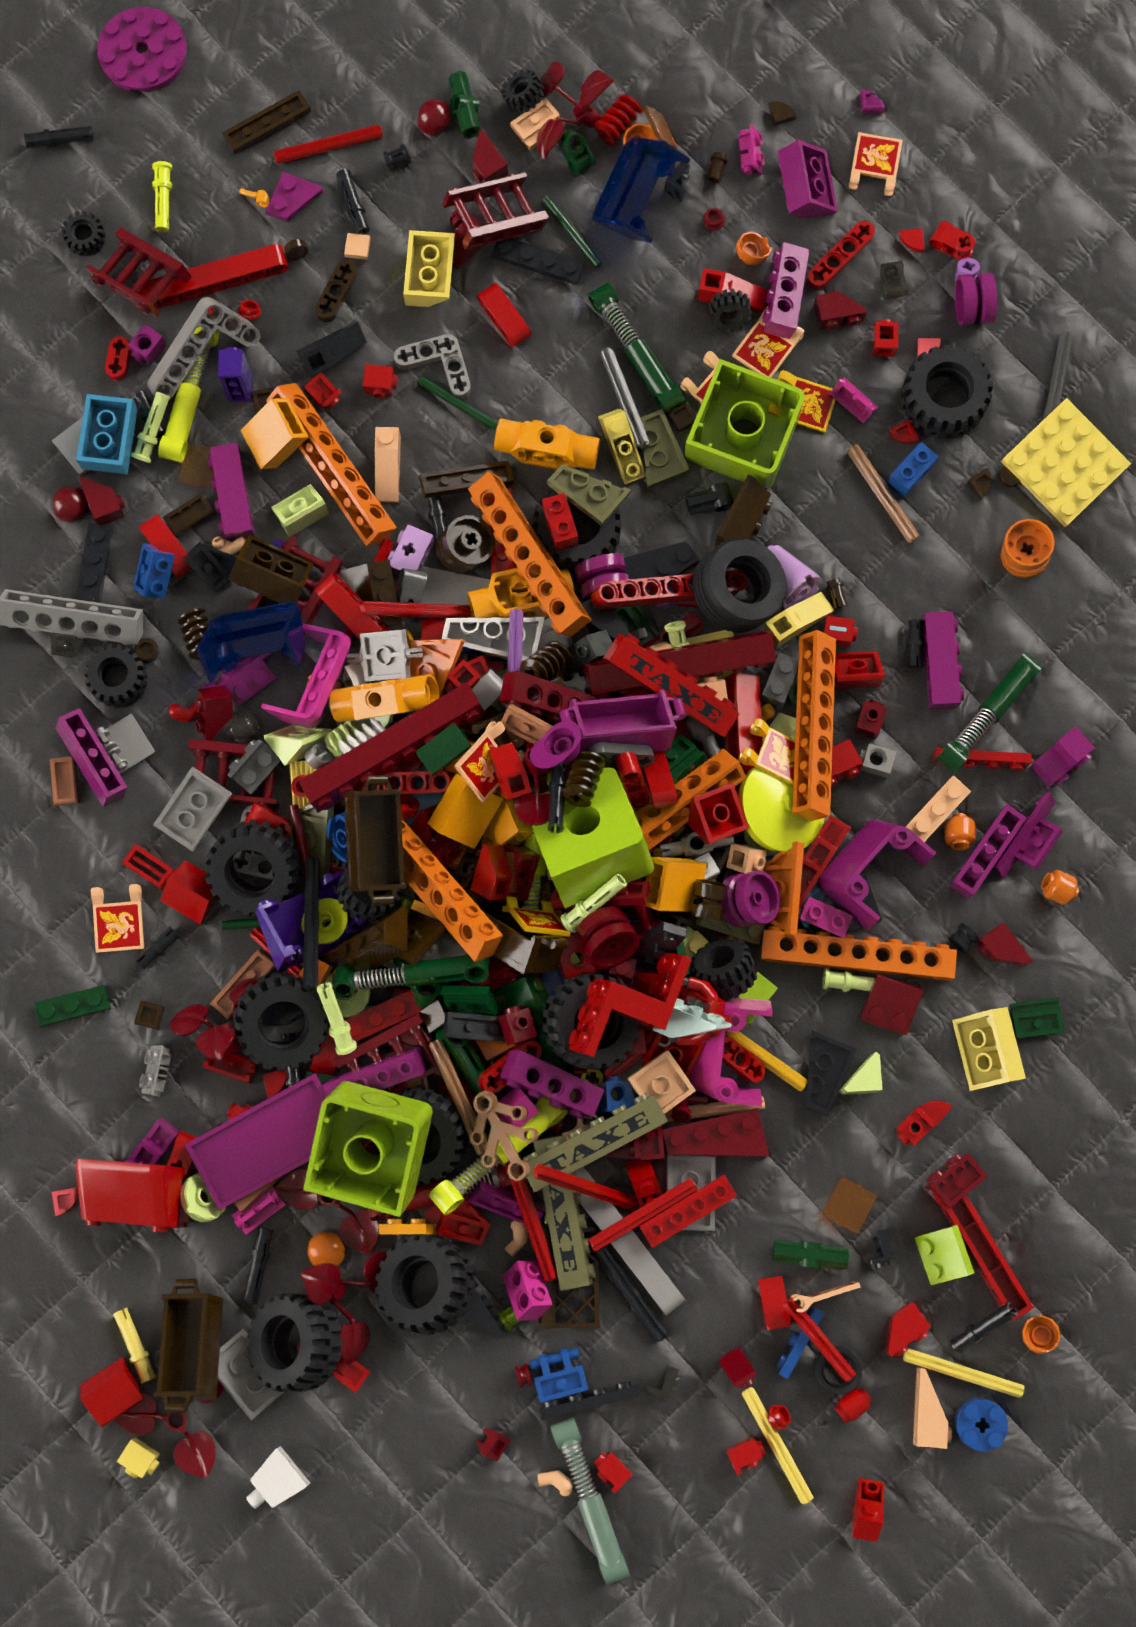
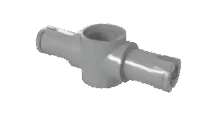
(702, 735)
(683, 847)

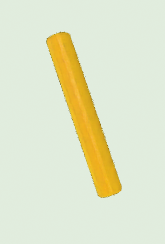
(770, 1062)

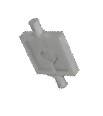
(385, 655)

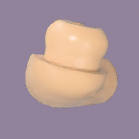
(558, 1479)

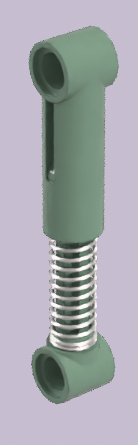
(591, 1504)

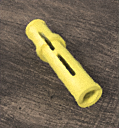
(134, 1346)

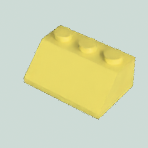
(428, 268)
(988, 1048)

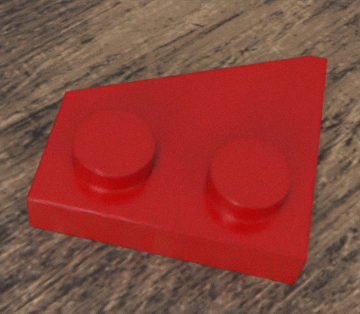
(464, 1224)

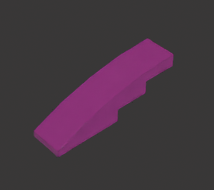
(155, 1144)

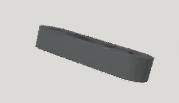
(612, 750)

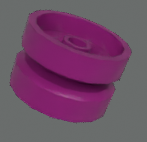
(975, 299)
(599, 570)
(750, 899)

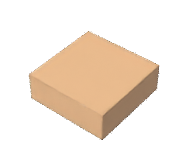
(357, 246)

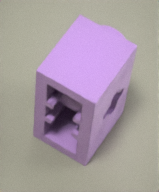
(414, 539)

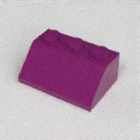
(807, 180)

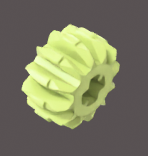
(340, 734)

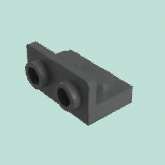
(254, 765)

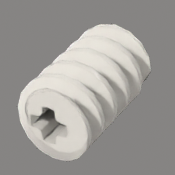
(361, 737)

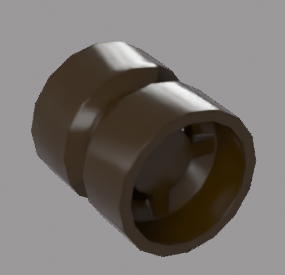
(708, 899)

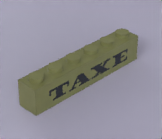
(598, 1140)
(566, 1230)

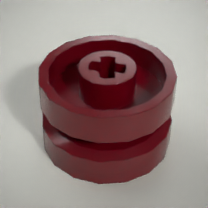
(607, 937)

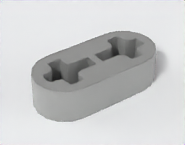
(324, 756)

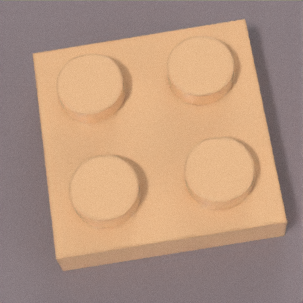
(663, 1080)

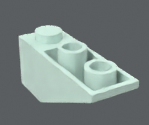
(691, 1021)

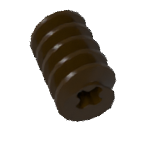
(193, 628)
(547, 661)
(583, 778)

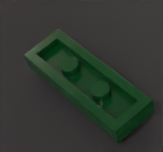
(72, 1006)

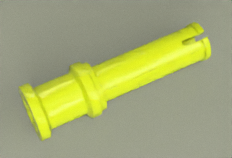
(162, 187)

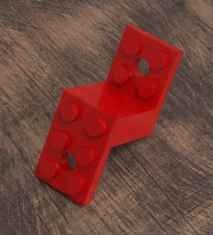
(609, 996)

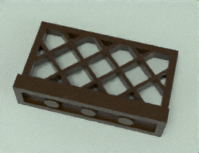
(547, 1320)

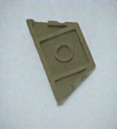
(316, 835)

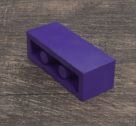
(235, 375)

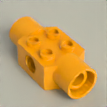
(546, 444)
(506, 593)
(383, 698)

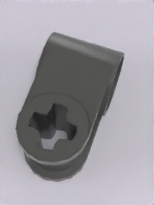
(411, 585)

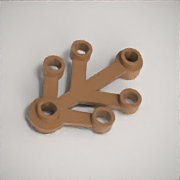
(500, 1132)

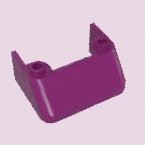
(842, 878)

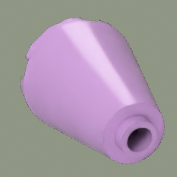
(800, 579)

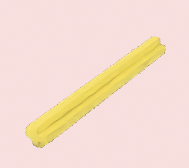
(963, 1373)
(777, 1445)

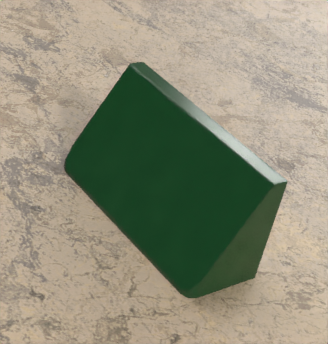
(443, 749)

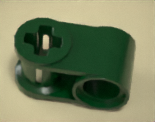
(578, 154)

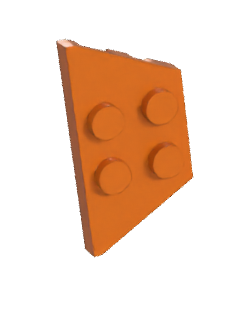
(437, 659)
(787, 874)

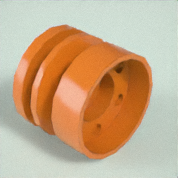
(1031, 537)

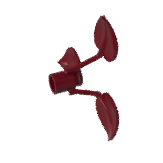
(584, 114)
(535, 808)
(215, 1040)
(355, 1230)
(325, 1283)
(191, 1455)

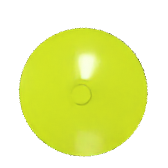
(769, 814)

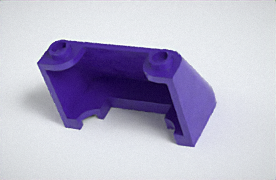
(283, 925)

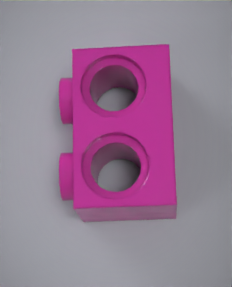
(527, 1290)

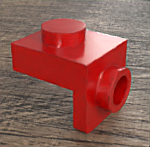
(322, 391)

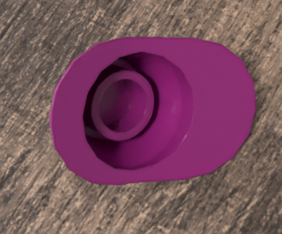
(557, 746)

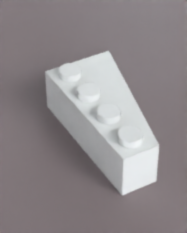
(492, 634)

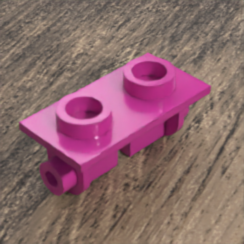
(751, 142)
(853, 400)
(825, 917)
(259, 1212)

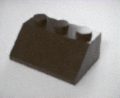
(745, 512)
(270, 571)
(374, 584)
(375, 943)

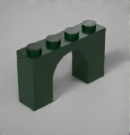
(531, 994)

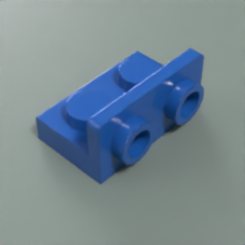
(153, 572)

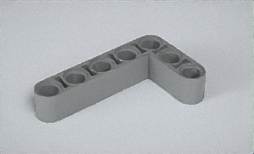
(197, 342)

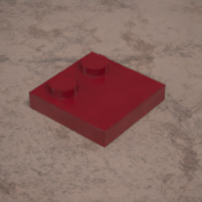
(891, 1004)

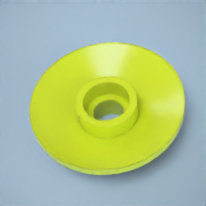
(332, 912)

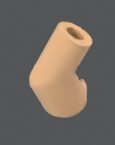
(228, 546)
(520, 1237)

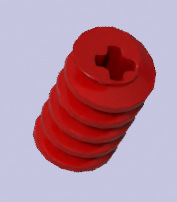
(616, 117)

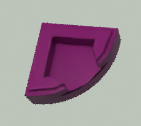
(870, 103)

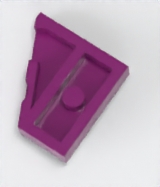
(291, 196)

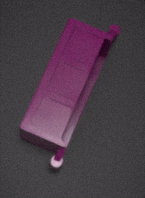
(626, 720)

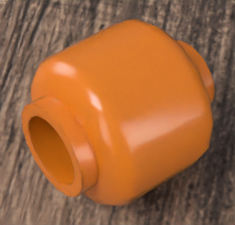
(959, 831)
(1059, 887)

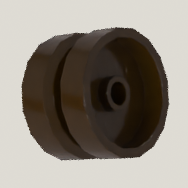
(465, 544)

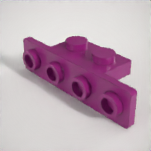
(246, 678)
(1033, 840)

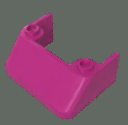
(322, 680)
(707, 1069)

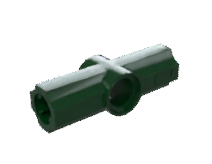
(464, 104)
(810, 1254)

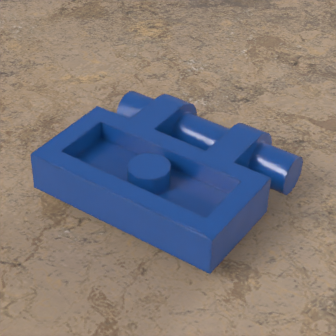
(562, 1382)

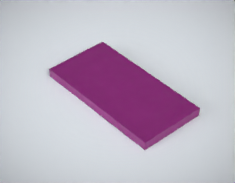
(259, 1142)

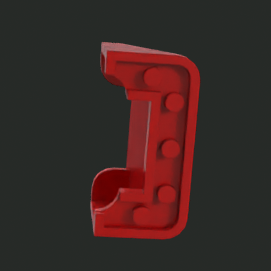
(129, 1193)

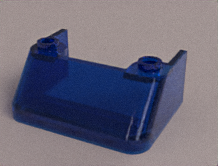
(632, 184)
(252, 634)

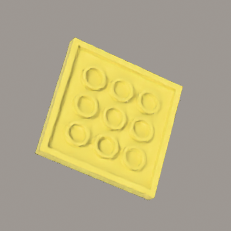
(1065, 462)

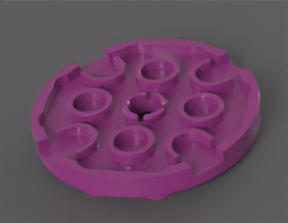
(146, 70)

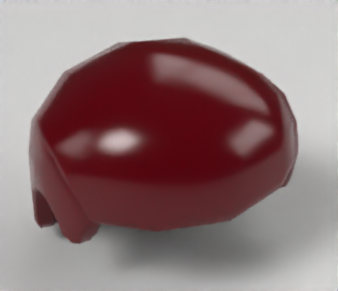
(434, 117)
(69, 504)

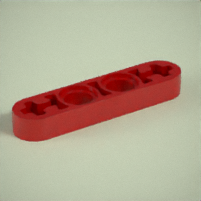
(838, 253)

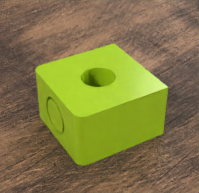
(738, 395)
(595, 843)
(348, 1172)

